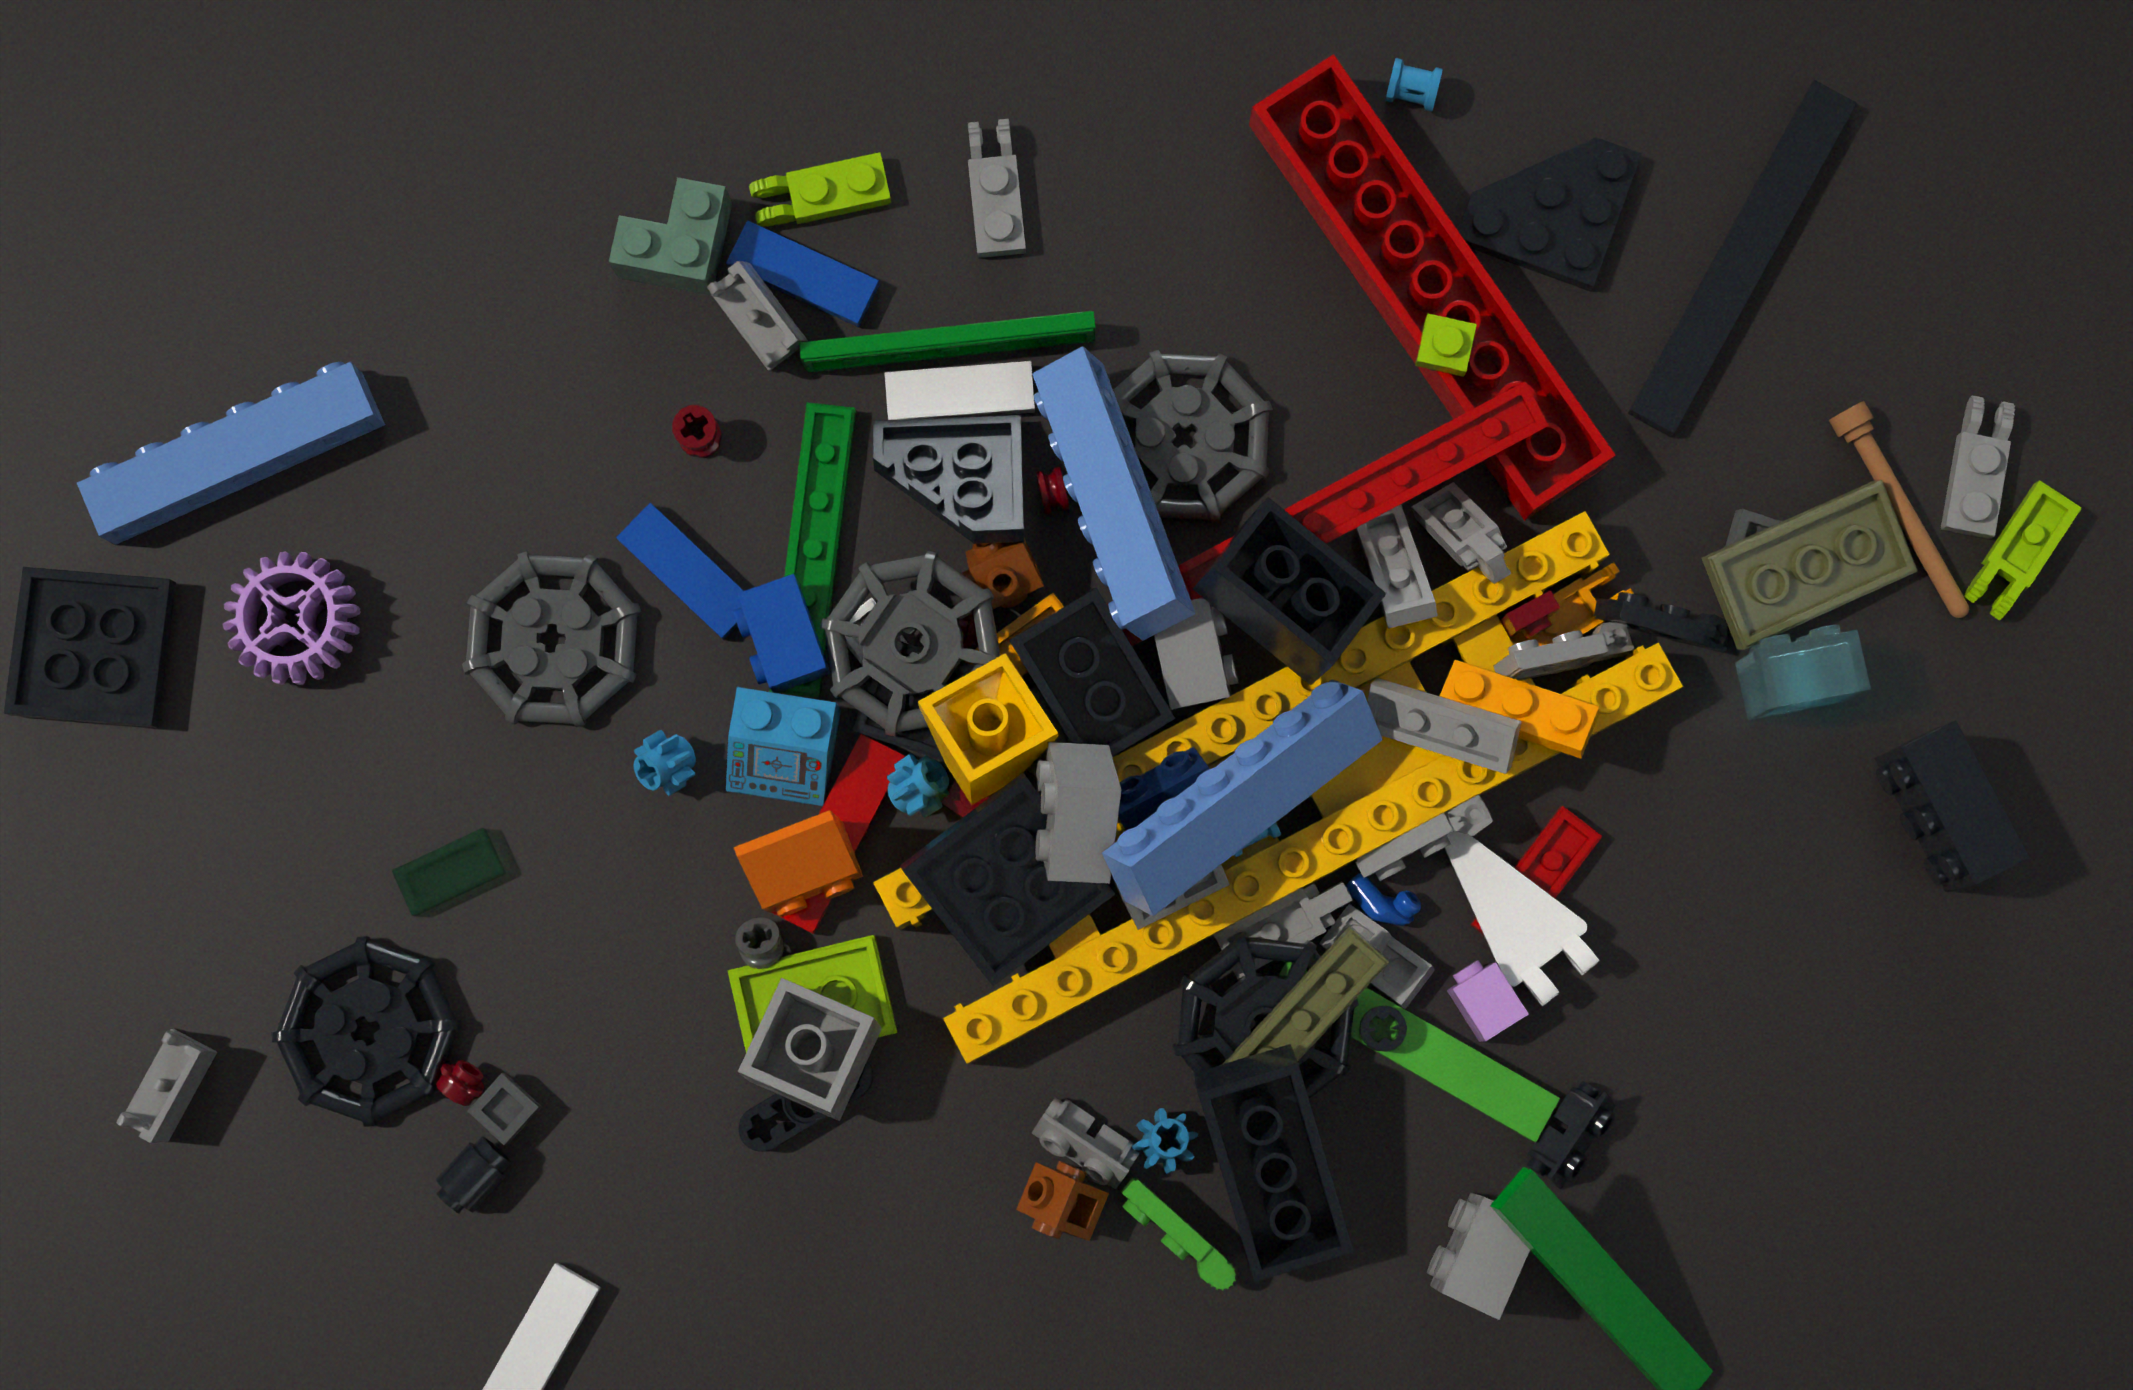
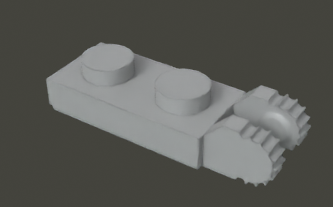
(995, 195)
(1978, 472)

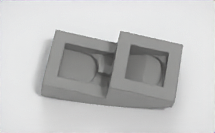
(1405, 971)

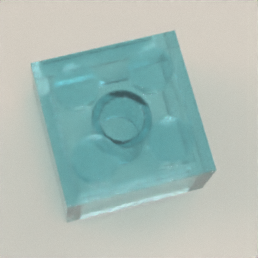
(1802, 674)

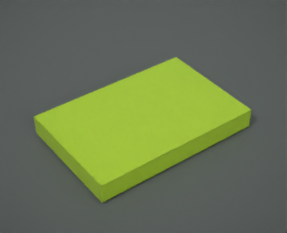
(842, 971)

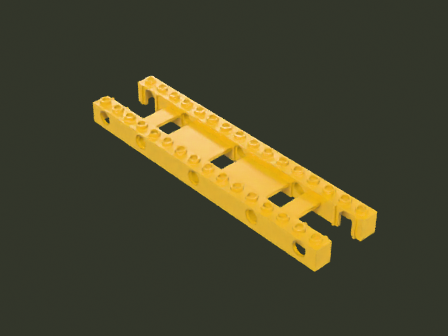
(1361, 807)

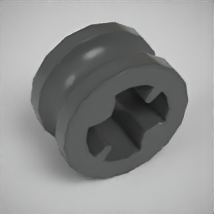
(750, 934)

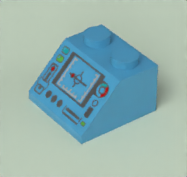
(781, 746)

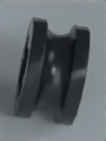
(1381, 1013)

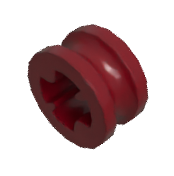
(1052, 490)

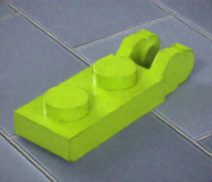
(824, 191)
(2024, 545)

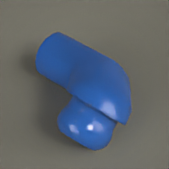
(1381, 907)

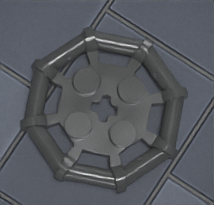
(1213, 437)
(900, 614)
(533, 617)

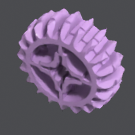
(307, 605)

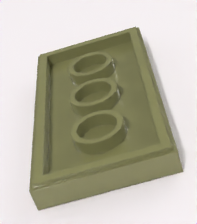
(1809, 564)

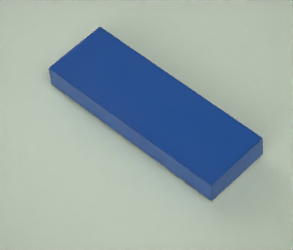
(805, 274)
(683, 569)

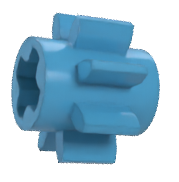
(664, 762)
(918, 785)
(1178, 1140)

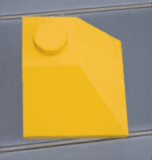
(987, 727)

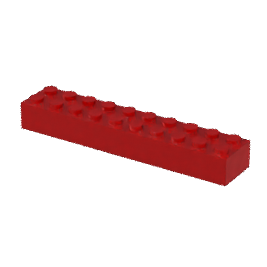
(1420, 264)

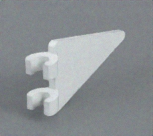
(1518, 918)

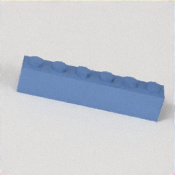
(230, 452)
(1112, 495)
(1242, 796)

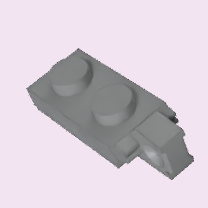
(1463, 531)
(1566, 652)
(1428, 838)
(1290, 919)

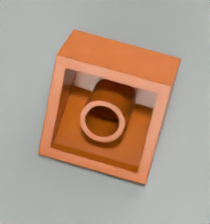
(800, 863)

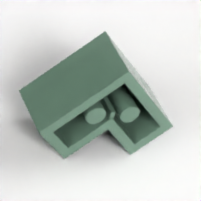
(684, 250)

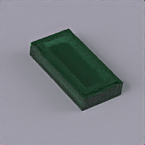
(448, 872)

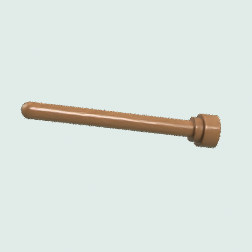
(1856, 428)

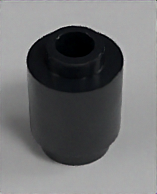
(473, 1175)

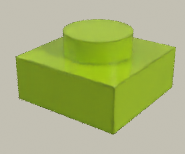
(1445, 344)

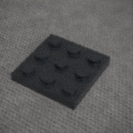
(90, 647)
(992, 888)

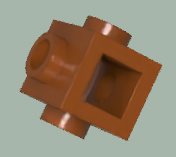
(1004, 569)
(1052, 1200)

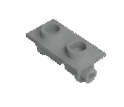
(1064, 1134)

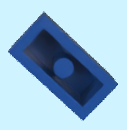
(782, 634)

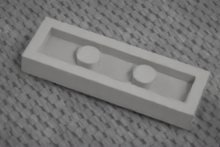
(1396, 568)
(1444, 725)

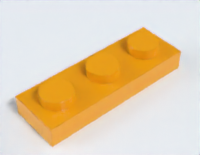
(1545, 715)

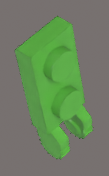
(1179, 1236)

